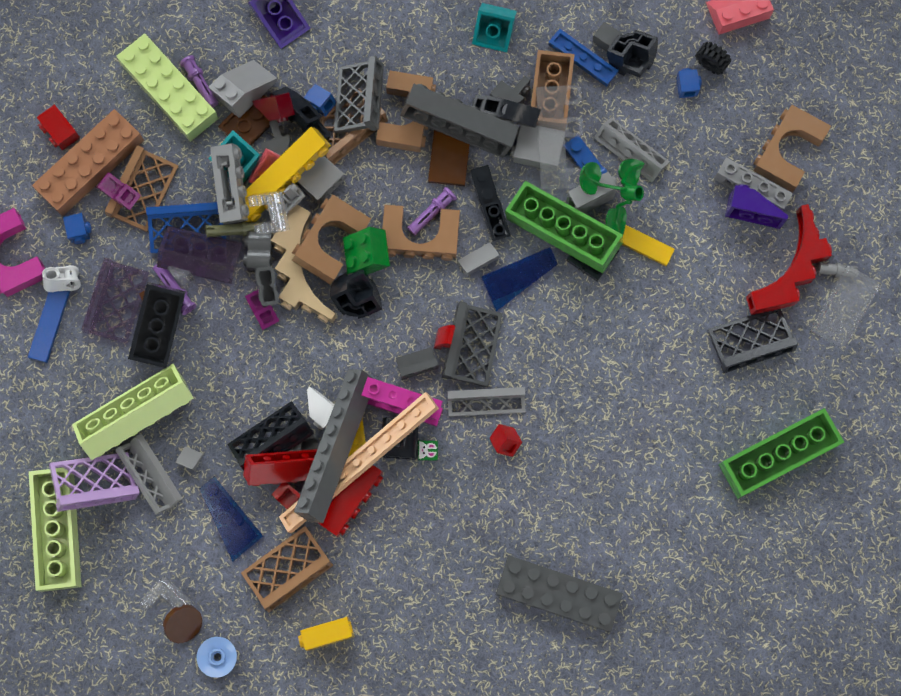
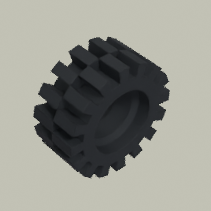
(713, 58)

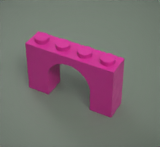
(21, 276)

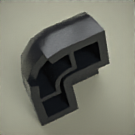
(633, 53)
(356, 295)

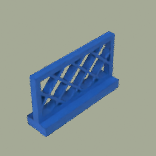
(180, 211)

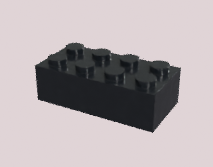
(156, 325)

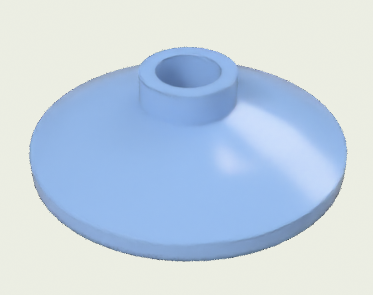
(206, 654)

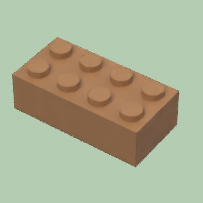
(552, 70)

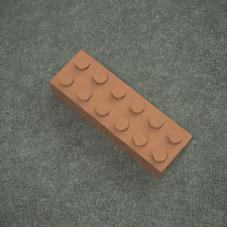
(88, 162)

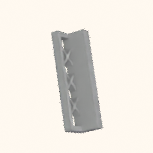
(616, 142)
(486, 394)
(152, 473)

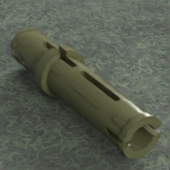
(229, 229)

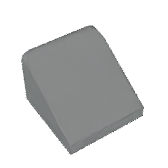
(189, 458)

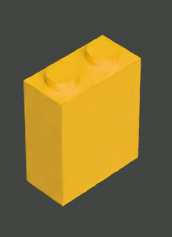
(326, 634)

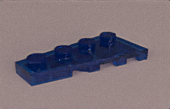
(514, 278)
(231, 521)

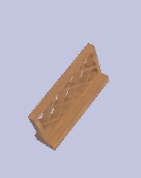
(353, 138)
(128, 177)
(298, 581)

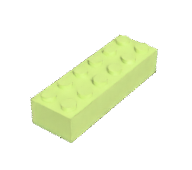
(167, 87)
(132, 412)
(53, 534)

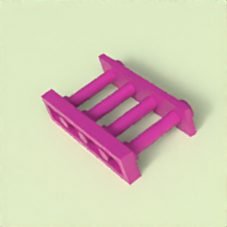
(395, 398)

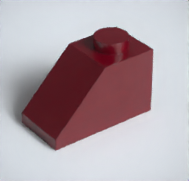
(275, 107)

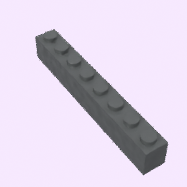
(333, 448)

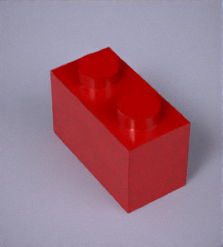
(58, 127)

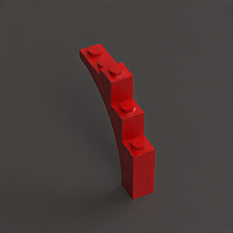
(800, 272)

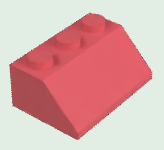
(738, 13)

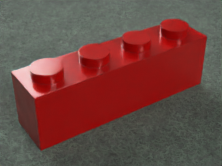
(278, 467)
(348, 501)

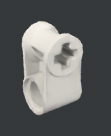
(59, 278)

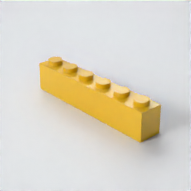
(288, 168)

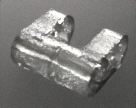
(277, 212)
(168, 591)

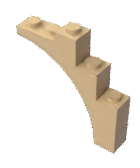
(297, 290)

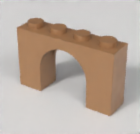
(794, 123)
(407, 136)
(442, 246)
(309, 253)

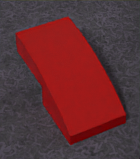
(444, 336)

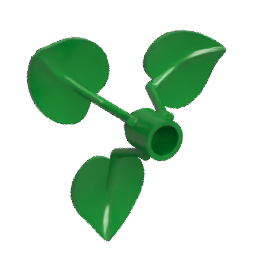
(629, 172)

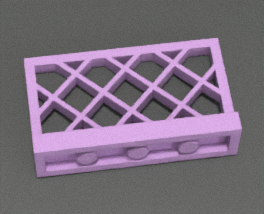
(92, 498)

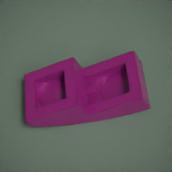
(118, 191)
(264, 314)

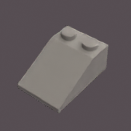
(242, 86)

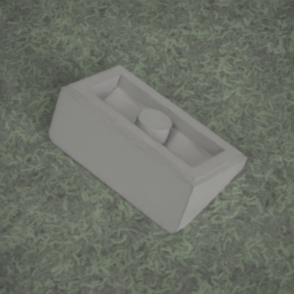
(478, 259)

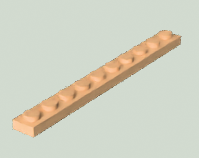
(373, 450)

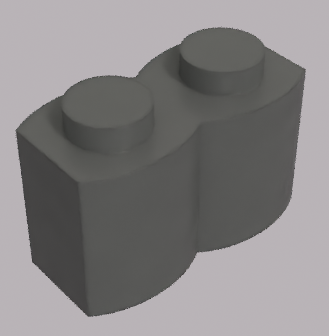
(259, 251)
(267, 291)

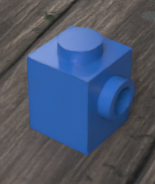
(688, 83)
(320, 99)
(77, 228)

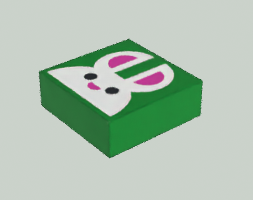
(427, 450)

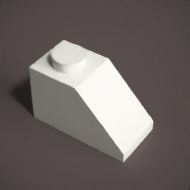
(319, 408)

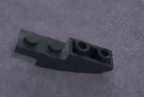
(508, 110)
(305, 114)
(490, 203)

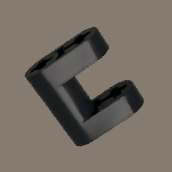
(407, 447)

